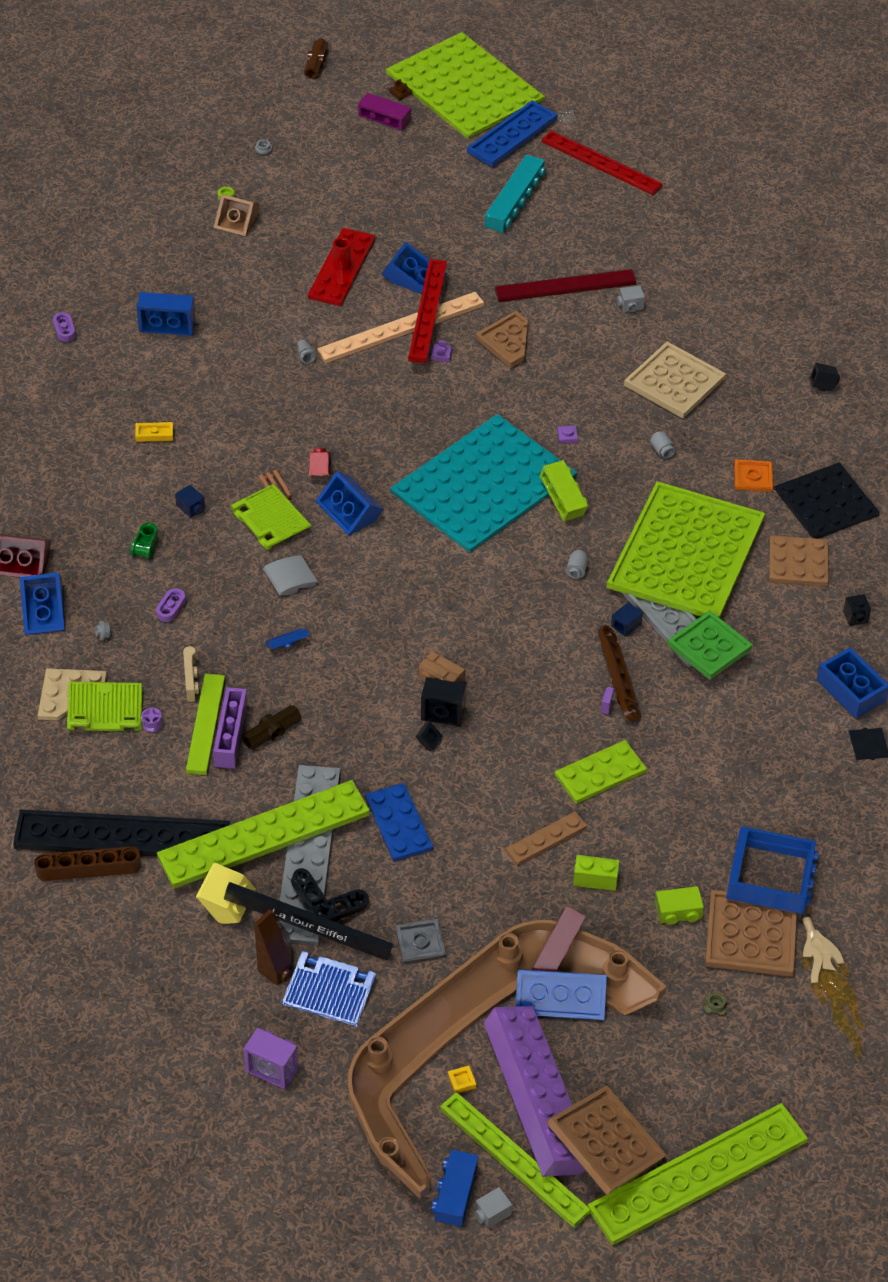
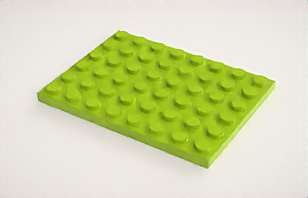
(464, 84)
(686, 550)

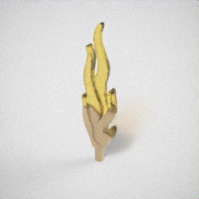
(834, 985)

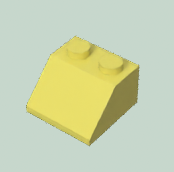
(213, 892)

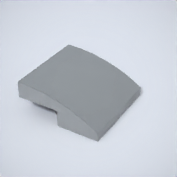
(290, 575)

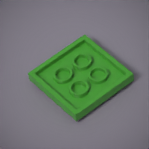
(709, 645)

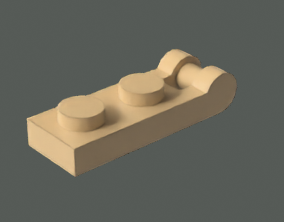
(190, 673)

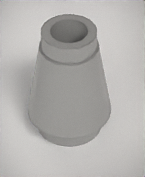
(306, 352)

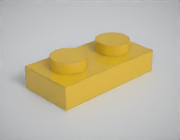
(154, 431)

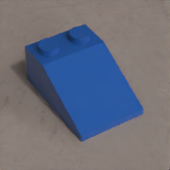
(408, 268)
(42, 603)

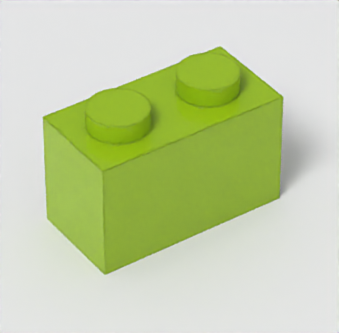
(596, 872)
(679, 905)

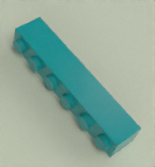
(515, 193)

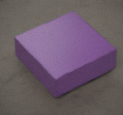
(607, 700)

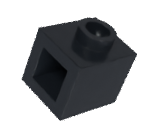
(824, 377)
(857, 610)

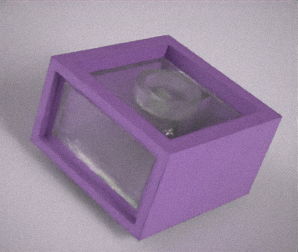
(271, 1058)

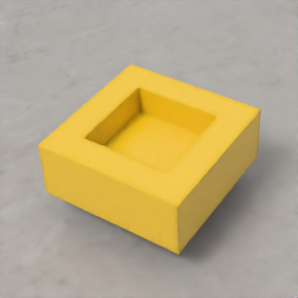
(462, 1079)

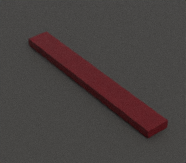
(565, 285)

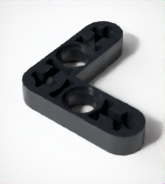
(326, 906)

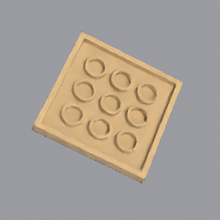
(675, 379)

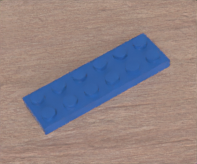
(512, 133)

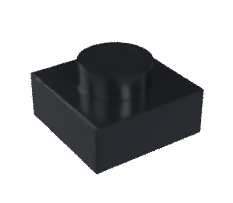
(429, 736)

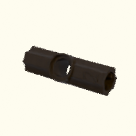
(271, 726)

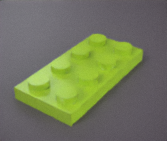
(600, 771)

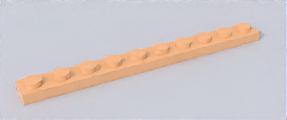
(396, 328)

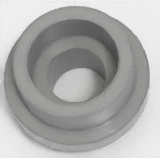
(263, 147)
(102, 630)

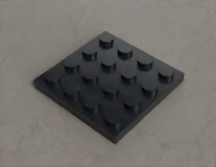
(826, 501)

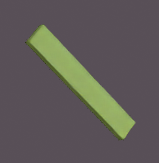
(205, 724)

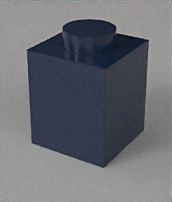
(190, 501)
(626, 619)

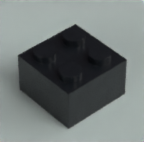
(443, 701)

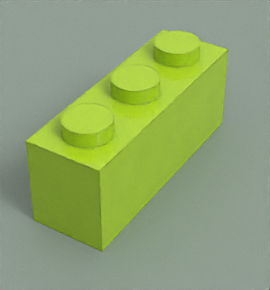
(563, 490)

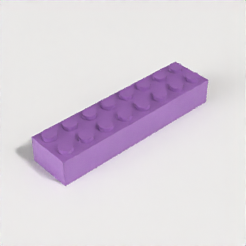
(532, 1084)

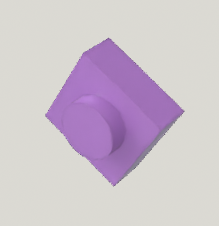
(567, 434)

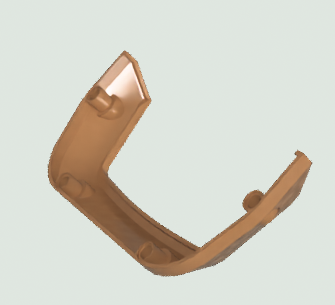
(456, 1005)

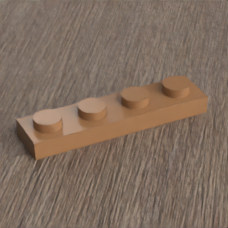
(546, 838)

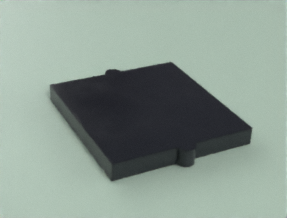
(868, 743)

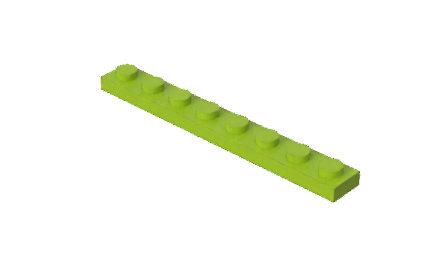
(515, 1160)

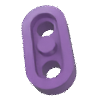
(64, 326)
(169, 606)

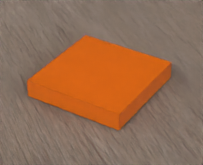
(753, 475)

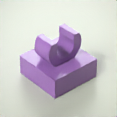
(441, 352)

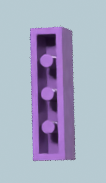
(230, 728)

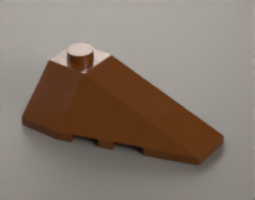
(273, 948)

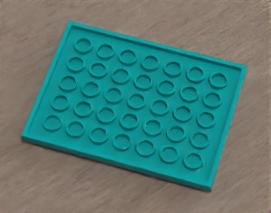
(479, 483)

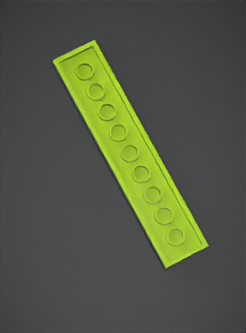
(263, 833)
(696, 1174)

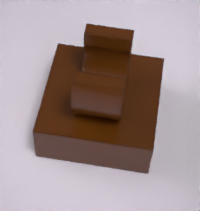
(400, 90)

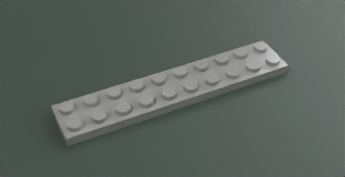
(310, 853)

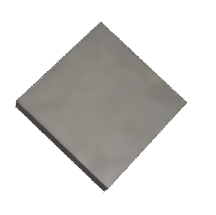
(420, 941)

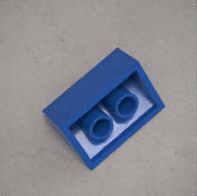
(348, 503)

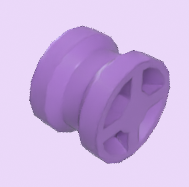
(148, 716)

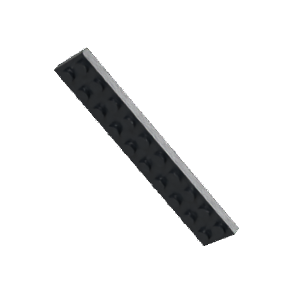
(101, 831)

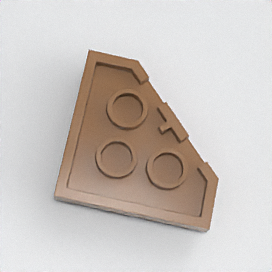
(506, 338)

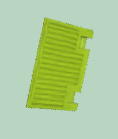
(270, 514)
(104, 706)

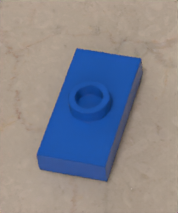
(287, 639)

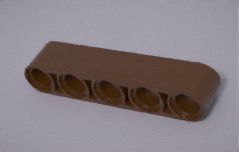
(73, 864)

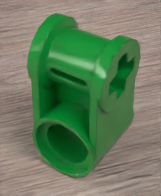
(145, 541)

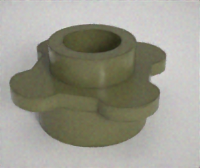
(718, 999)

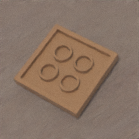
(798, 560)

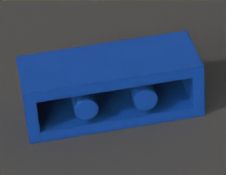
(455, 1187)

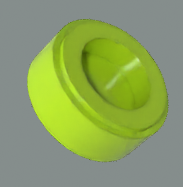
(226, 191)

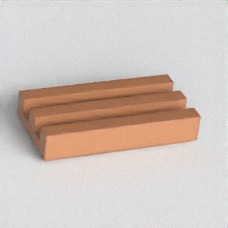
(270, 477)

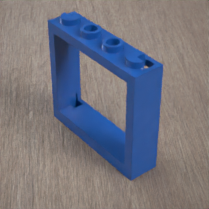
(779, 844)

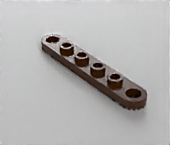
(619, 673)

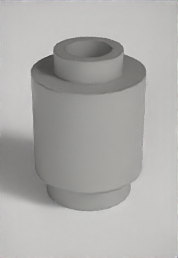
(663, 444)
(577, 564)

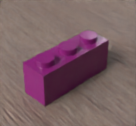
(384, 111)

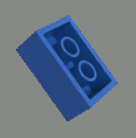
(166, 313)
(853, 682)

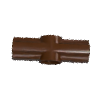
(316, 58)

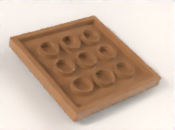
(749, 937)
(606, 1139)

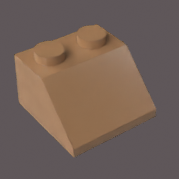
(236, 215)

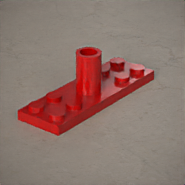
(341, 266)

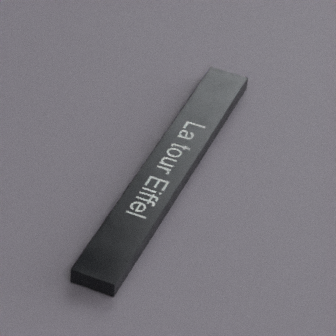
(308, 921)

